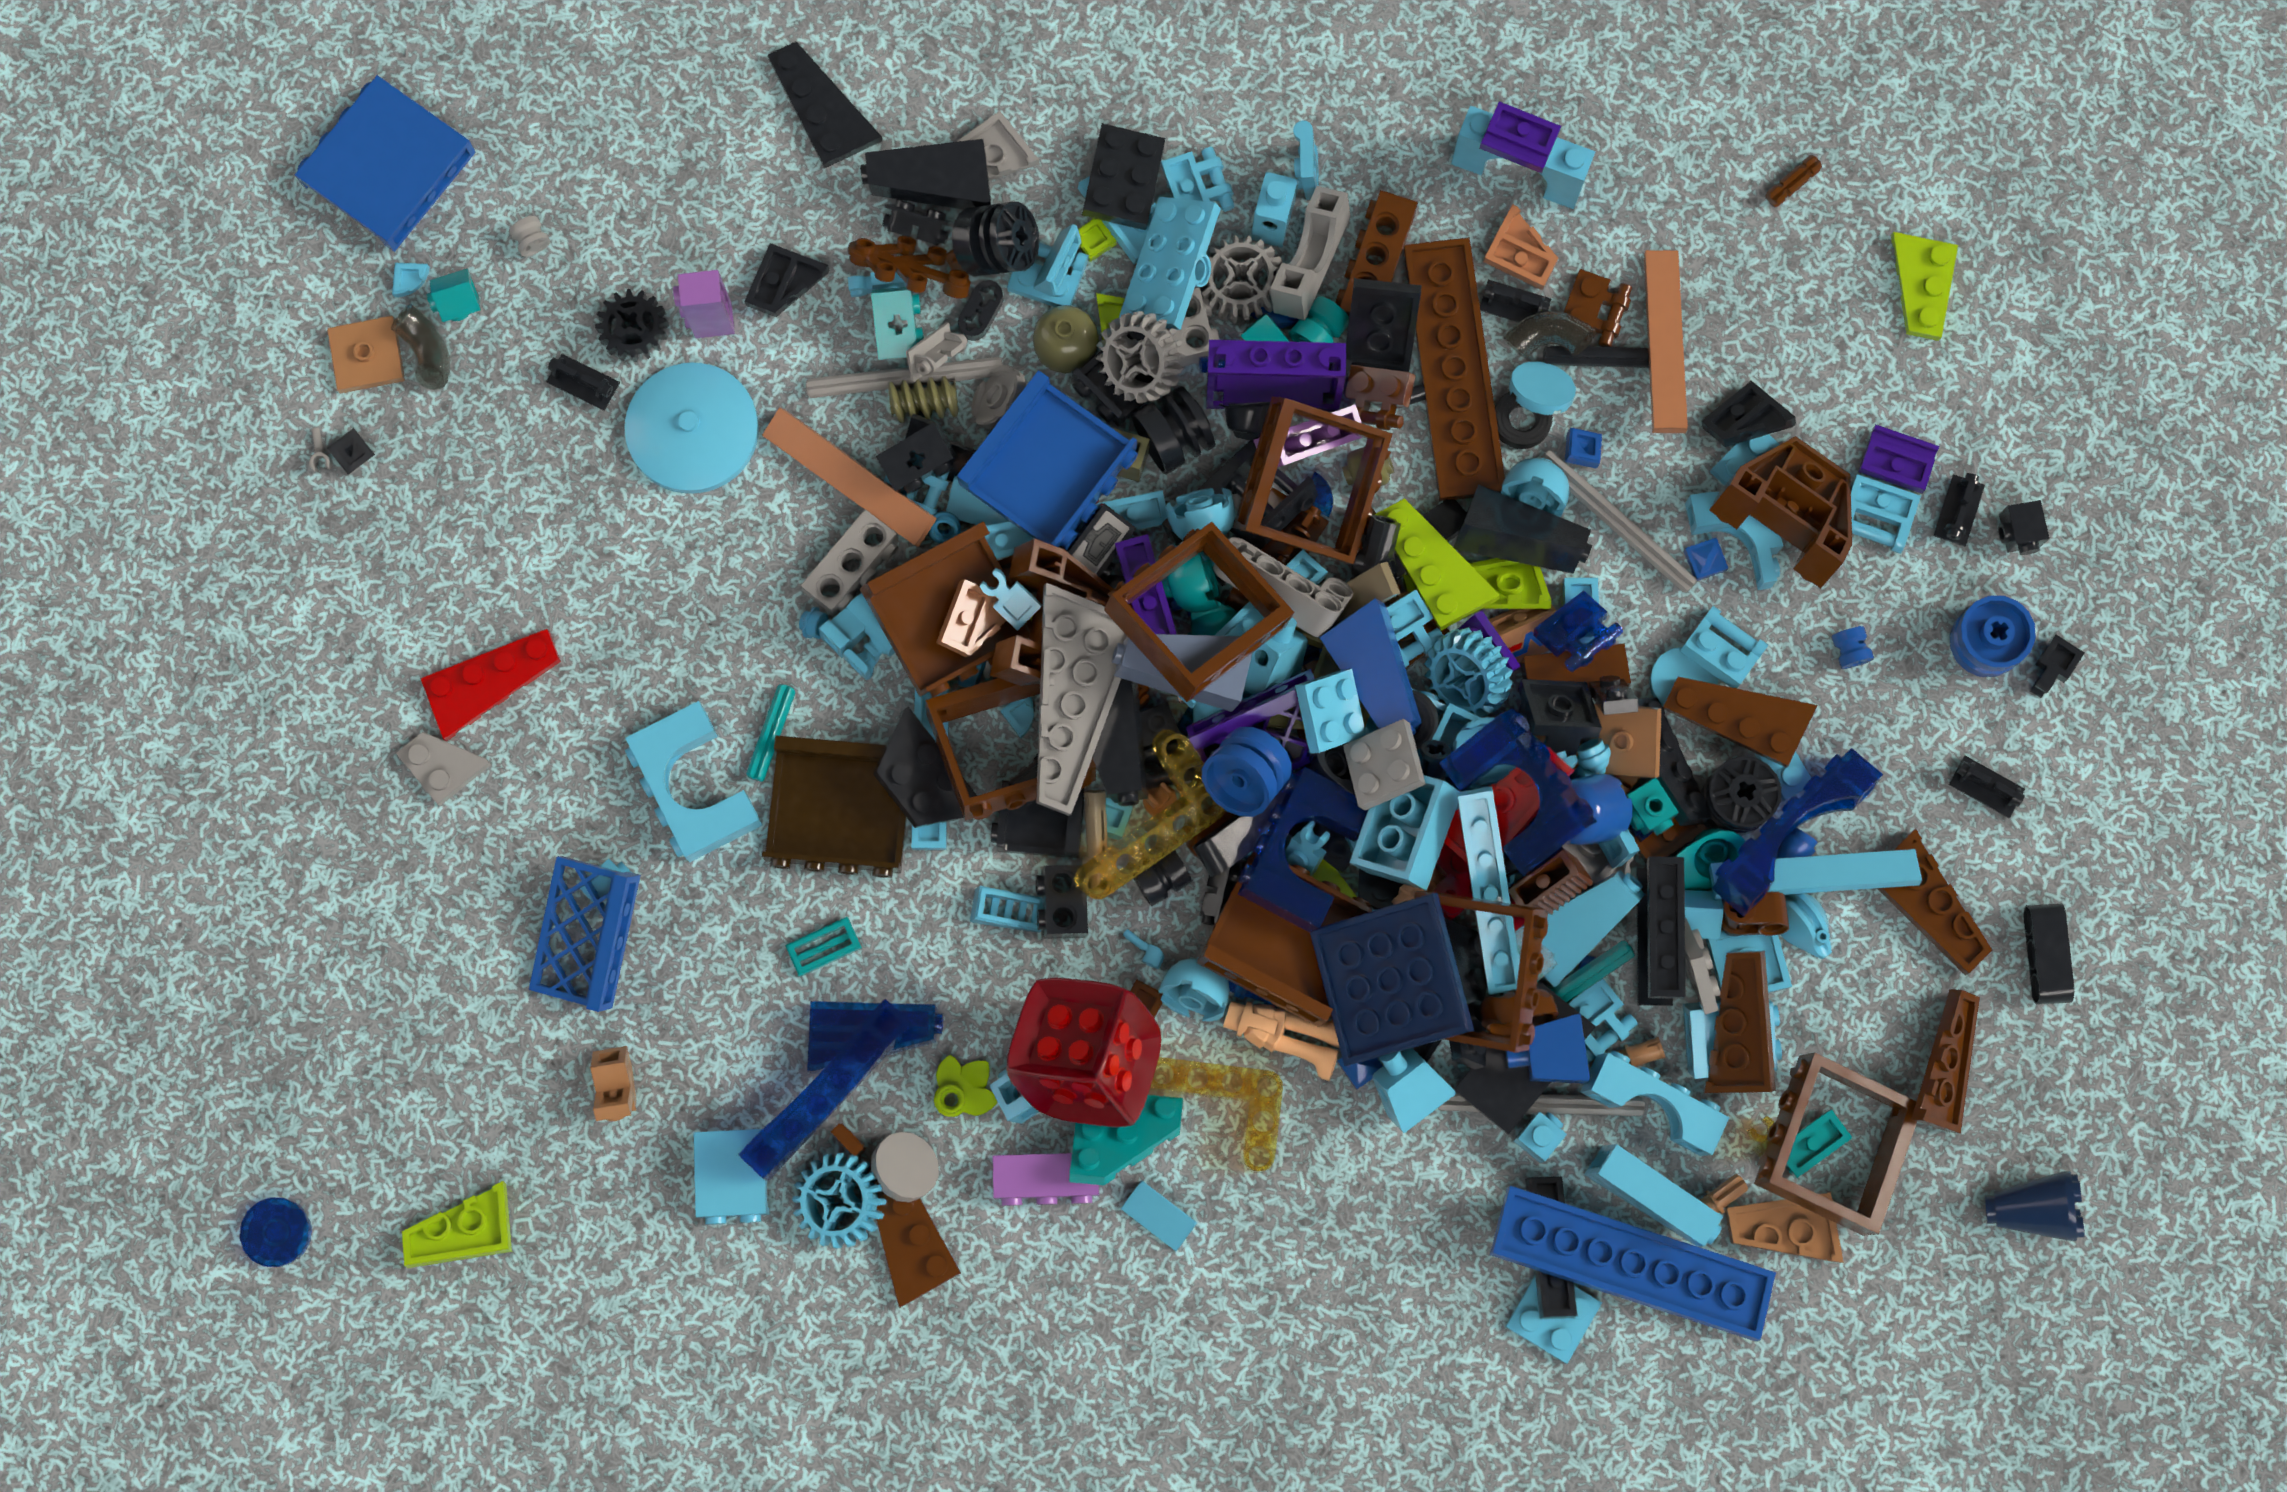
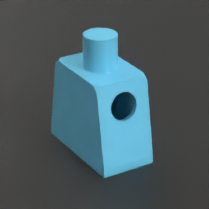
(1276, 206)
(1277, 659)
(1409, 1088)

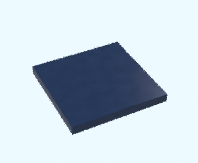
(1391, 980)

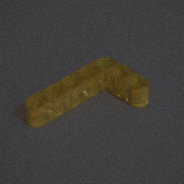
(1160, 824)
(1247, 1093)

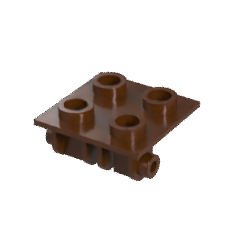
(1305, 525)

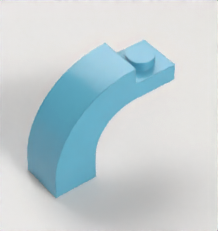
(1756, 537)

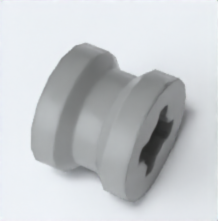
(529, 236)

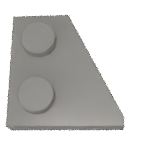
(441, 765)

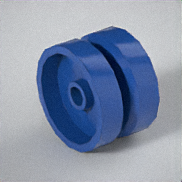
(2011, 632)
(1246, 771)

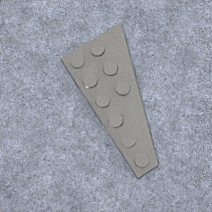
(1074, 692)

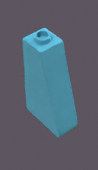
(1587, 920)
(1654, 1195)

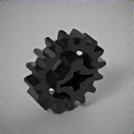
(639, 313)

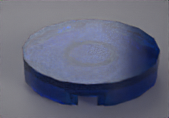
(275, 1232)

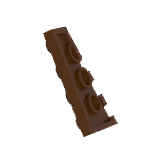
(913, 1249)

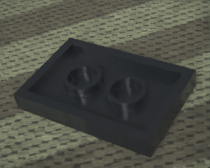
(1123, 176)
(1382, 324)

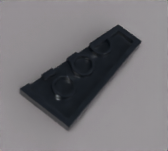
(824, 111)
(1677, 775)
(1470, 966)

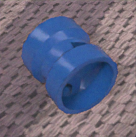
(1852, 647)

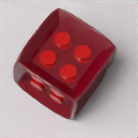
(1084, 1052)

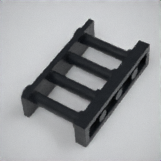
(1234, 477)
(1661, 932)

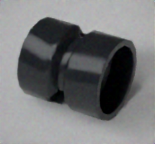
(1163, 876)

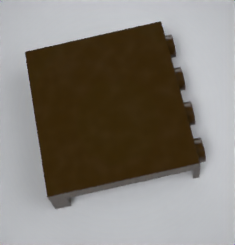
(832, 809)

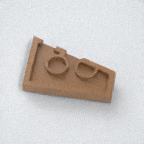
(1785, 1229)

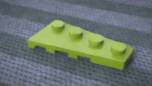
(1437, 570)
(1517, 583)

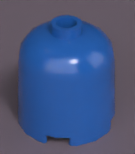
(1609, 807)

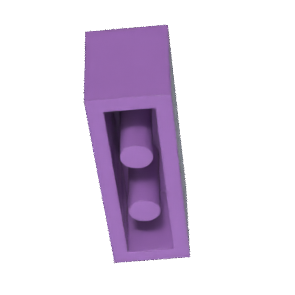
(704, 304)
(1313, 437)
(1039, 1178)

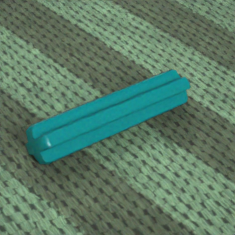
(772, 726)
(1594, 971)

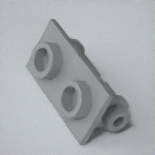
(933, 351)

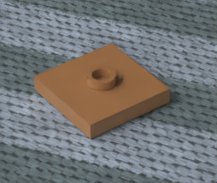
(365, 354)
(1632, 741)

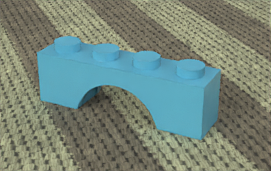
(1692, 1122)

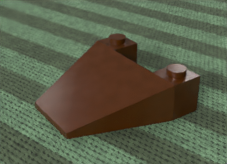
(1799, 499)
(1035, 565)

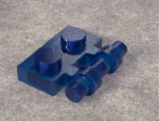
(1571, 623)

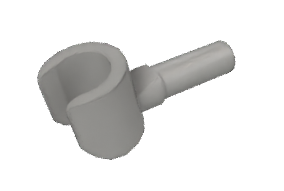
(319, 451)

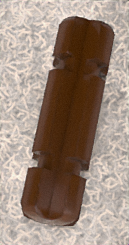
(1793, 181)

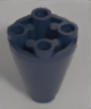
(2039, 1207)

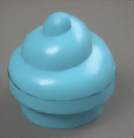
(1594, 755)

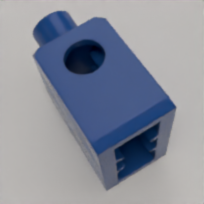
(1555, 1053)

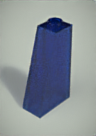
(835, 1023)

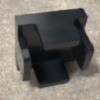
(1560, 712)

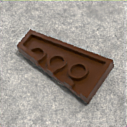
(1747, 718)
(1937, 911)
(1743, 1037)
(1947, 1072)

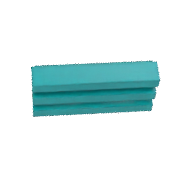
(850, 935)

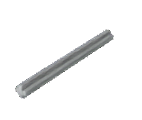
(879, 379)
(1624, 526)
(1561, 1105)

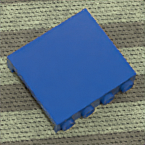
(385, 162)
(1047, 464)

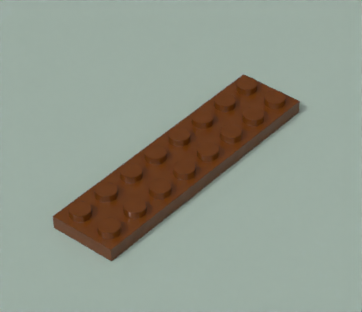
(1455, 369)

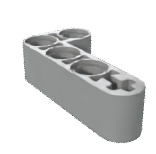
(1314, 606)

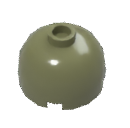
(1065, 339)

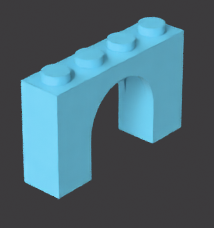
(1563, 171)
(656, 752)

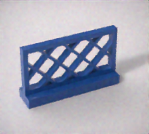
(611, 941)

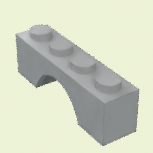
(1322, 231)

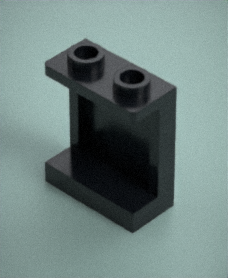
(1091, 384)
(1039, 830)

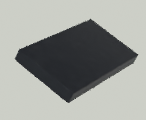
(1506, 1092)

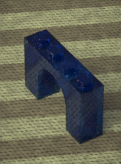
(1561, 811)
(1269, 878)

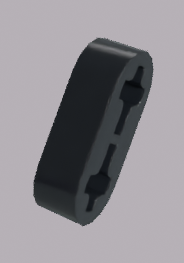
(987, 313)

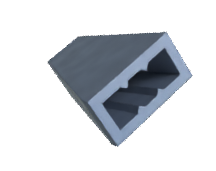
(1192, 653)

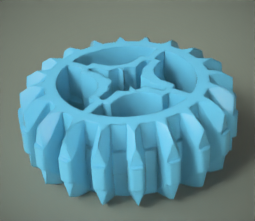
(1469, 671)
(833, 1214)

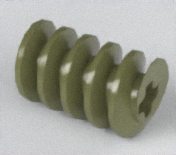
(923, 399)

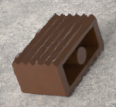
(1551, 883)

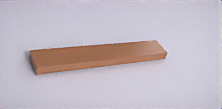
(1665, 342)
(849, 477)

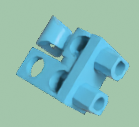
(849, 629)

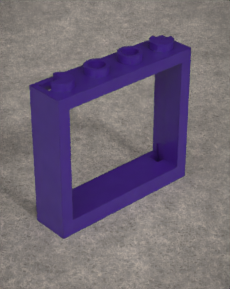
(1276, 369)

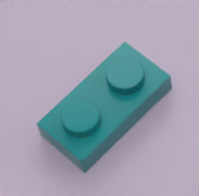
(1816, 1143)

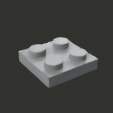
(1384, 764)
(1698, 970)

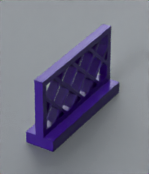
(1153, 604)
(1250, 713)

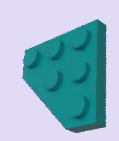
(1104, 1150)

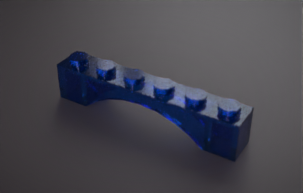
(1841, 788)
(815, 1104)

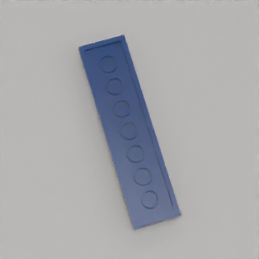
(1633, 1263)

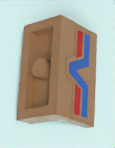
(1517, 630)

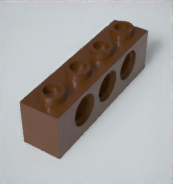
(1387, 211)

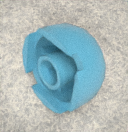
(1538, 484)
(1199, 509)
(1195, 989)

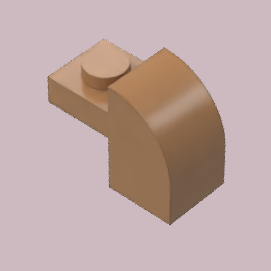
(613, 1084)

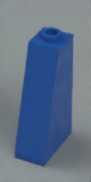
(1372, 652)

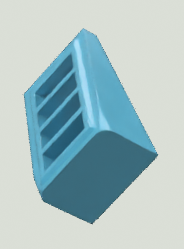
(992, 919)

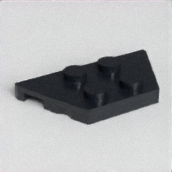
(917, 775)

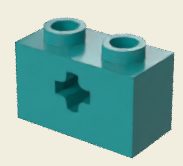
(887, 304)

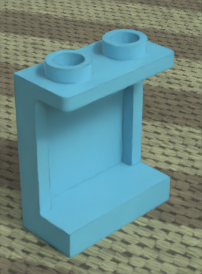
(1701, 1037)
(724, 1180)

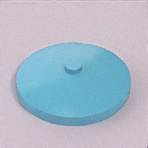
(691, 428)

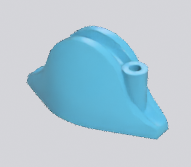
(1807, 925)

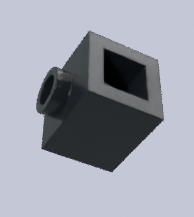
(2023, 527)

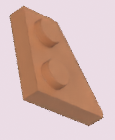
(1520, 251)
(969, 620)

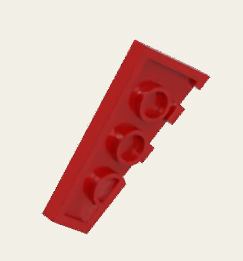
(480, 683)
(1515, 804)

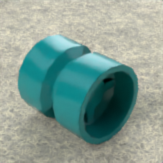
(1322, 322)

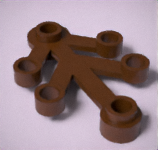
(908, 266)

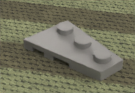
(1003, 147)

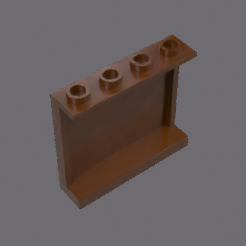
(915, 601)
(1274, 954)

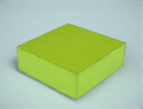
(1095, 239)

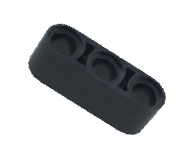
(2049, 953)

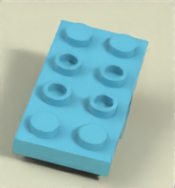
(1172, 259)

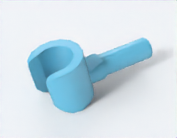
(1153, 955)

